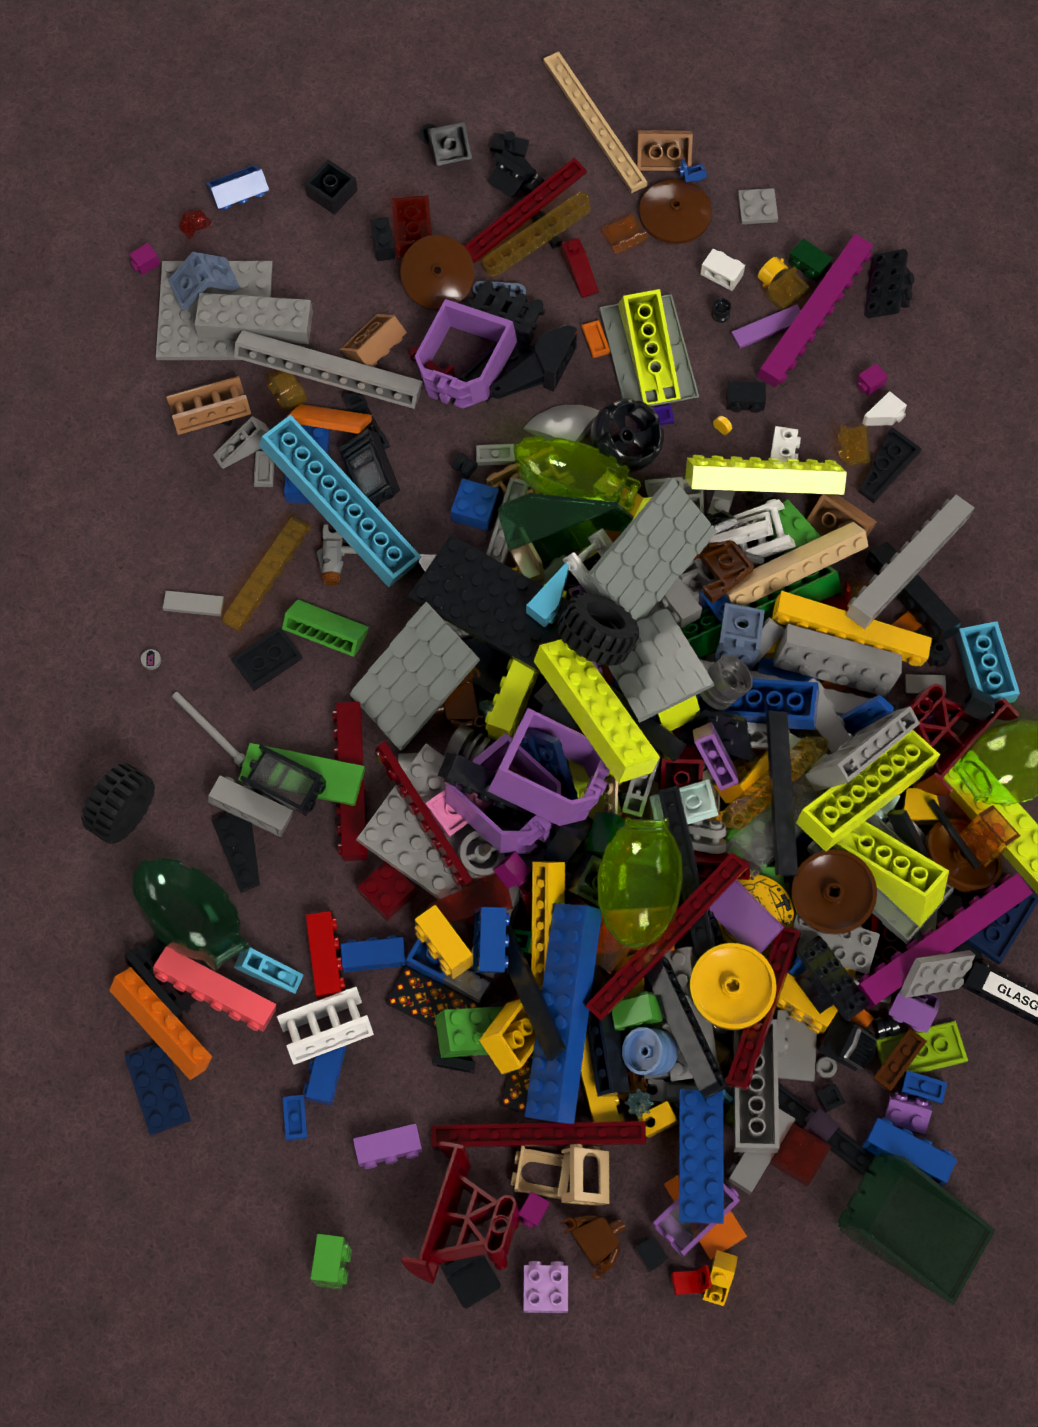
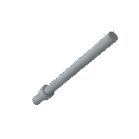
(238, 757)

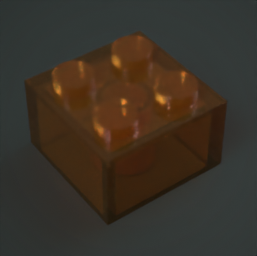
(989, 835)

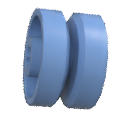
(649, 1051)

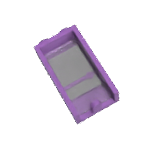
(686, 1235)

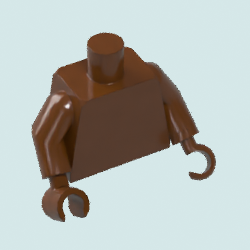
(462, 706)
(596, 1240)

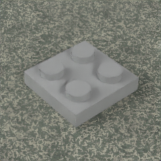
(757, 206)

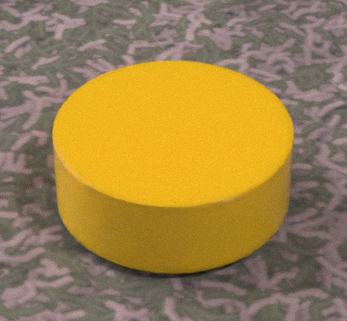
(722, 424)

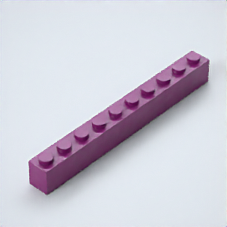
(815, 310)
(946, 938)

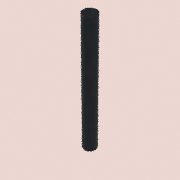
(954, 834)

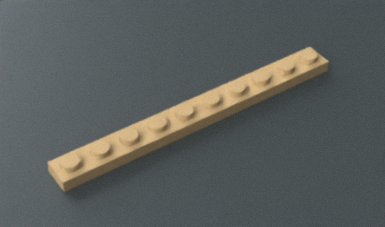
(595, 122)

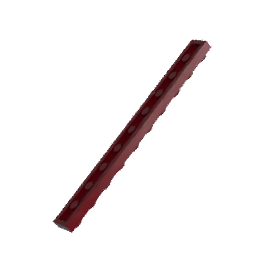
(649, 956)
(541, 1134)

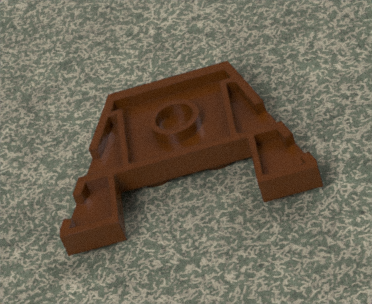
(726, 564)

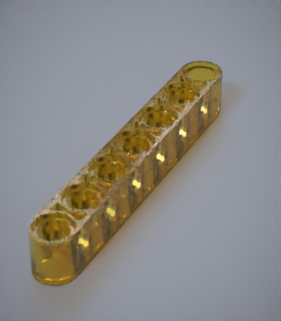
(534, 242)
(265, 573)
(758, 795)

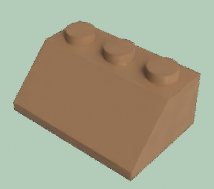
(663, 149)
(374, 340)
(835, 512)

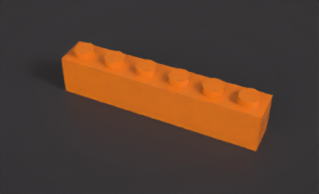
(160, 1023)

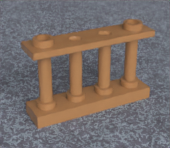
(211, 414)

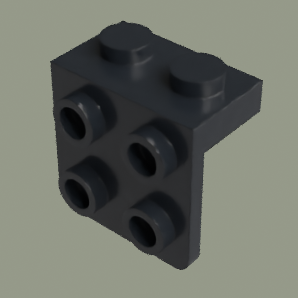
(471, 1279)

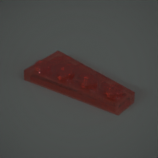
(485, 893)

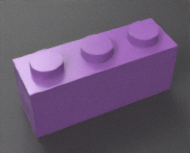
(715, 756)
(388, 1146)

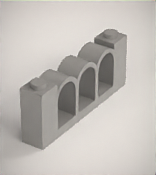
(862, 749)

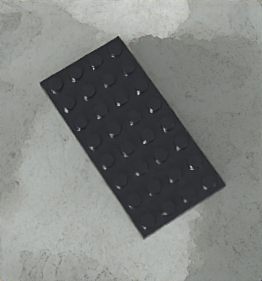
(485, 601)

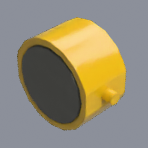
(772, 270)

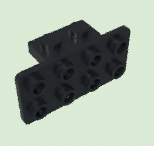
(889, 284)
(828, 981)

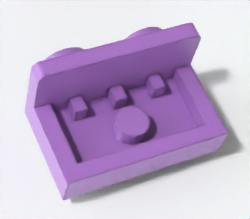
(908, 1112)

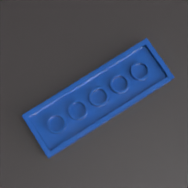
(701, 1158)

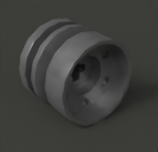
(730, 681)
(464, 744)

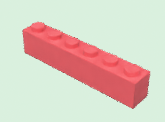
(214, 989)

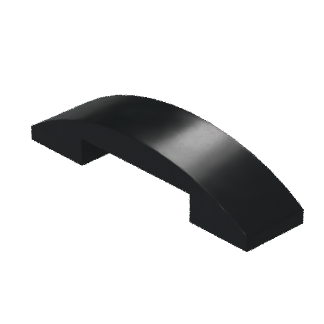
(357, 403)

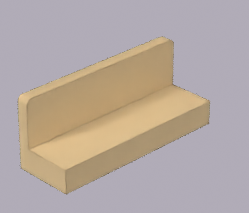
(528, 562)

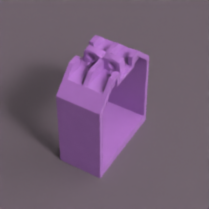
(476, 323)
(538, 798)
(506, 841)

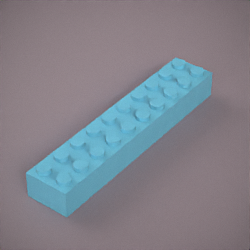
(339, 500)

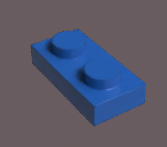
(923, 1087)
(295, 1117)

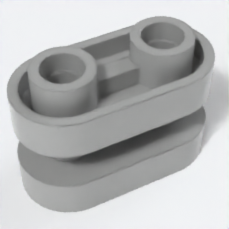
(708, 836)

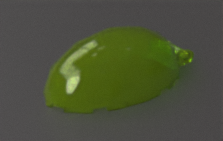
(573, 470)
(1003, 764)
(640, 882)

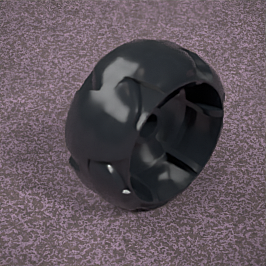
(650, 436)

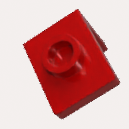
(840, 602)
(691, 1281)

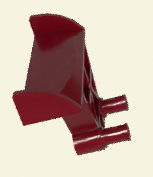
(933, 700)
(497, 1243)

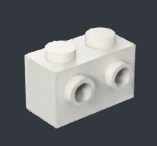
(722, 269)
(785, 443)

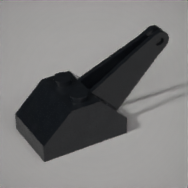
(544, 367)

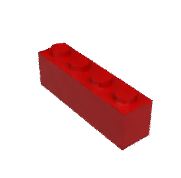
(324, 954)

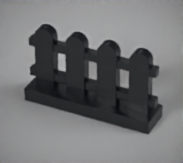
(522, 327)
(163, 991)

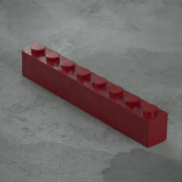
(350, 750)

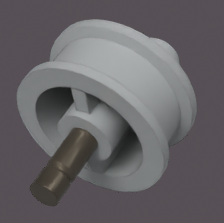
(478, 856)

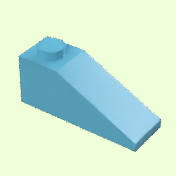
(546, 602)
(268, 970)

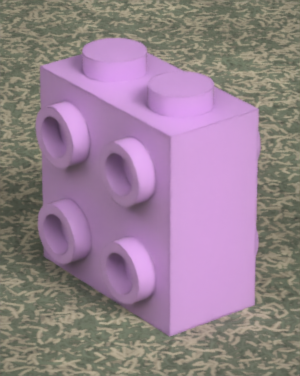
(545, 1288)

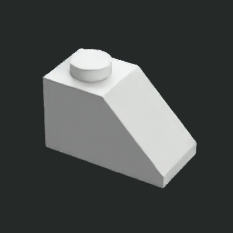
(886, 411)

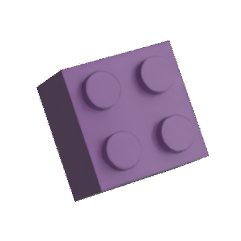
(916, 1010)

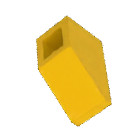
(721, 1277)

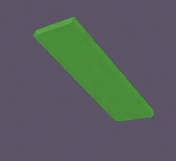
(341, 778)

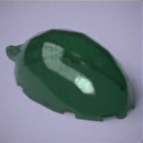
(188, 911)

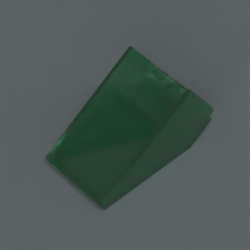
(558, 522)
(915, 1226)

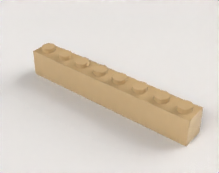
(798, 564)

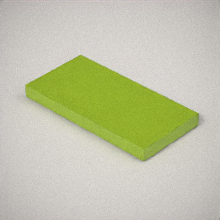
(941, 1050)

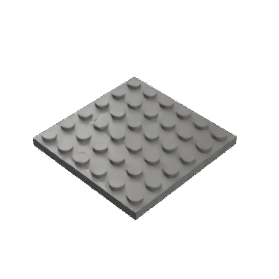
(176, 327)
(398, 838)

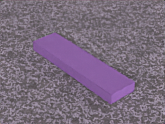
(765, 327)

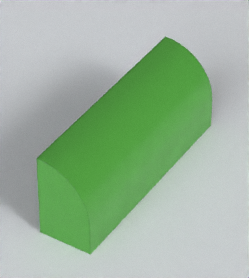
(325, 627)

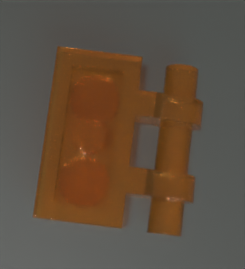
(621, 229)

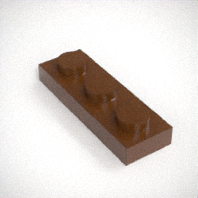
(899, 1060)

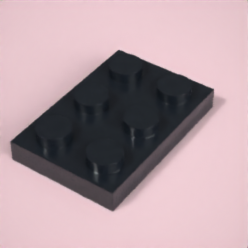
(266, 659)

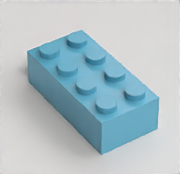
(987, 661)

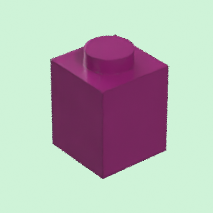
(144, 259)
(871, 380)
(512, 870)
(533, 1210)

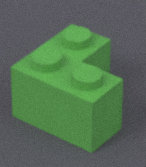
(636, 1012)

